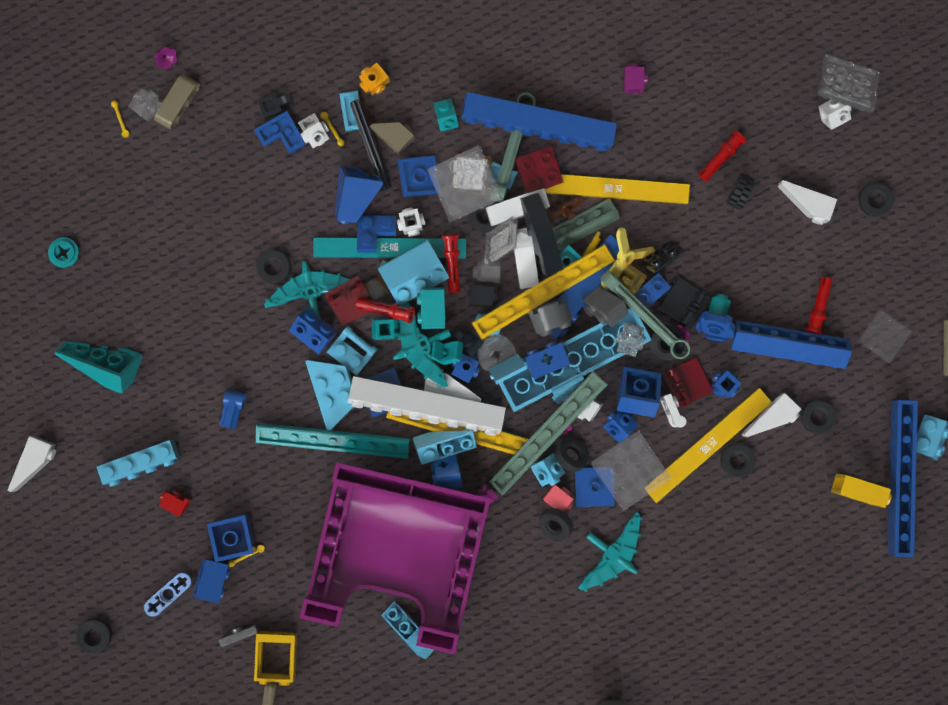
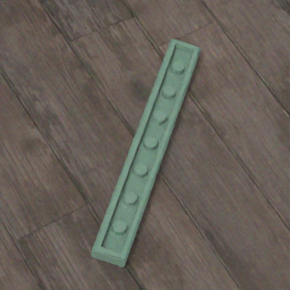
(548, 433)

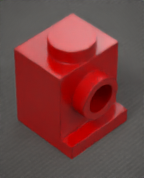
(174, 502)

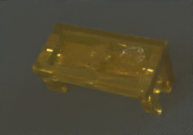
(632, 278)

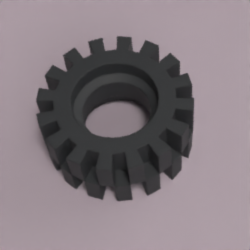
(741, 191)

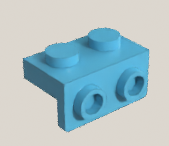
(932, 437)

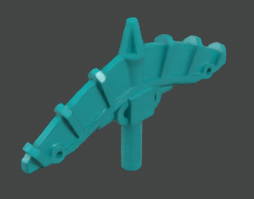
(307, 286)
(418, 348)
(615, 556)

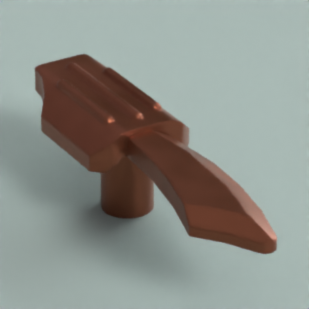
(567, 209)

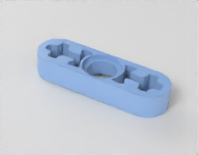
(154, 599)

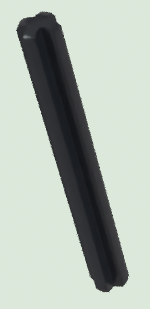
(370, 143)

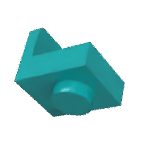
(445, 114)
(447, 353)

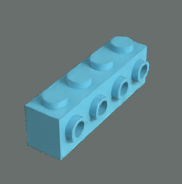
(141, 461)

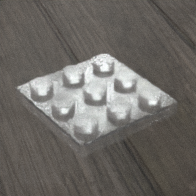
(848, 83)
(464, 183)
(631, 470)

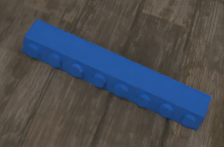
(538, 121)
(902, 478)

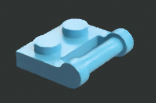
(347, 355)

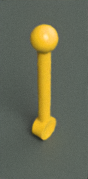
(324, 116)
(125, 133)
(231, 563)

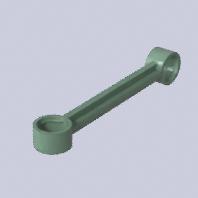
(510, 154)
(643, 312)

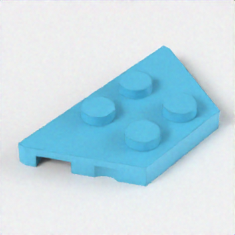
(332, 390)

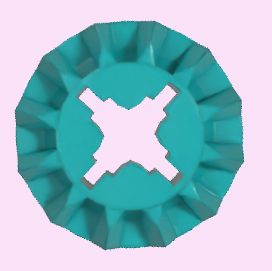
(55, 251)

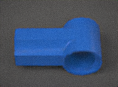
(233, 405)

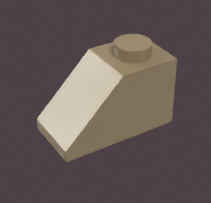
(394, 135)

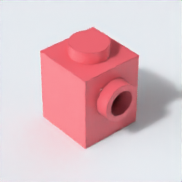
(559, 498)

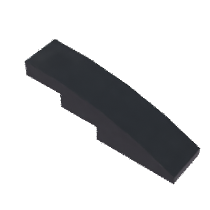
(542, 233)

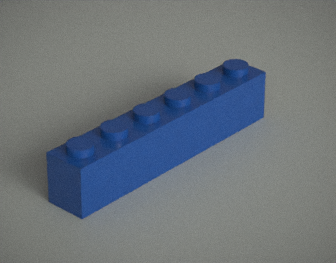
(578, 292)
(791, 344)

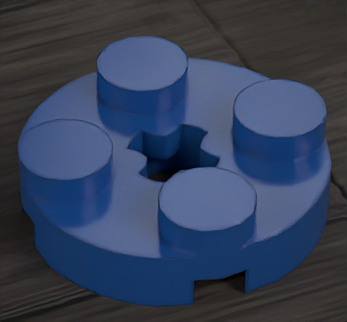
(716, 326)

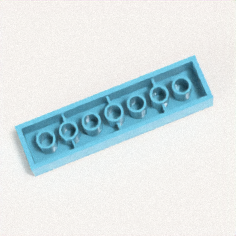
(585, 352)

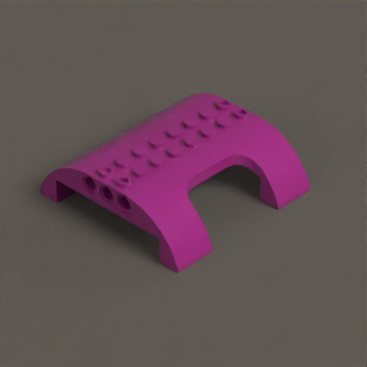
(401, 542)

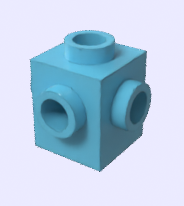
(548, 470)

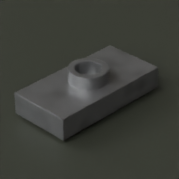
(238, 634)

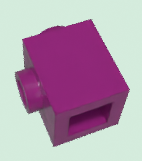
(634, 79)

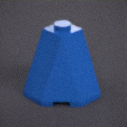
(354, 193)

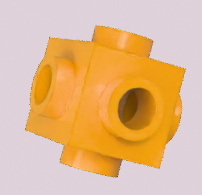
(373, 73)

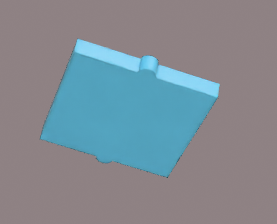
(507, 368)
(562, 393)

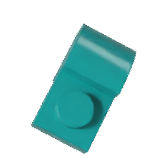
(385, 328)

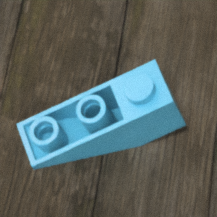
(442, 444)
(406, 628)

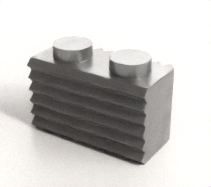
(605, 307)

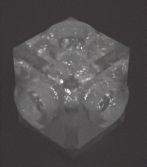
(145, 104)
(630, 339)

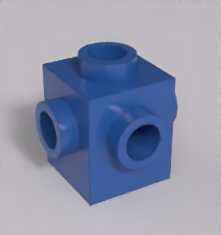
(466, 375)
(732, 384)
(620, 425)

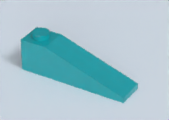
(107, 367)

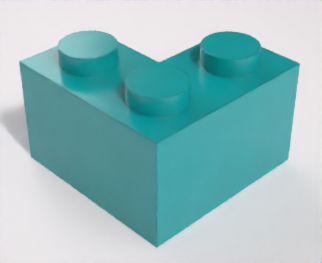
(432, 310)

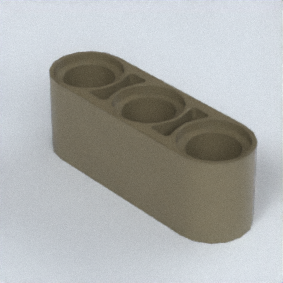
(176, 101)

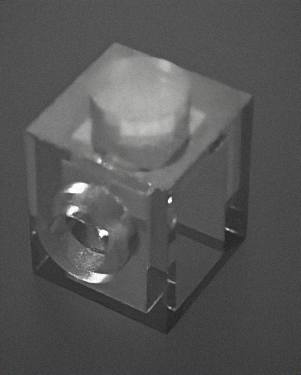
(486, 273)

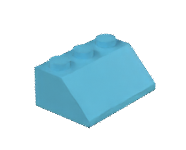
(413, 271)

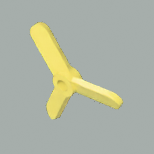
(625, 255)

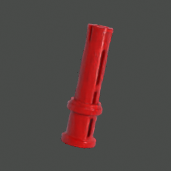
(727, 149)
(451, 253)
(394, 311)
(817, 315)

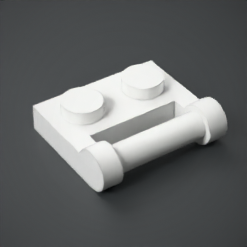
(670, 407)

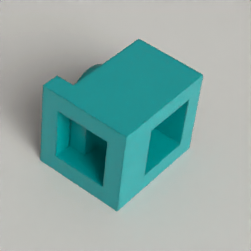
(570, 254)

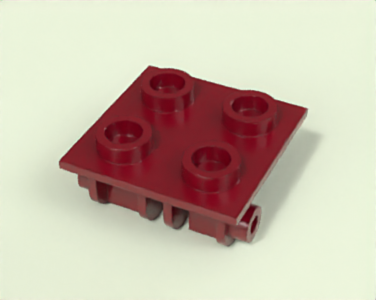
(539, 170)
(344, 300)
(687, 382)

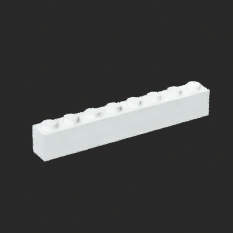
(426, 405)

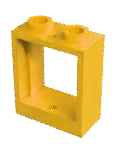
(861, 490)
(275, 637)

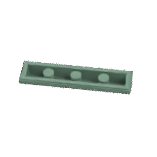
(585, 223)

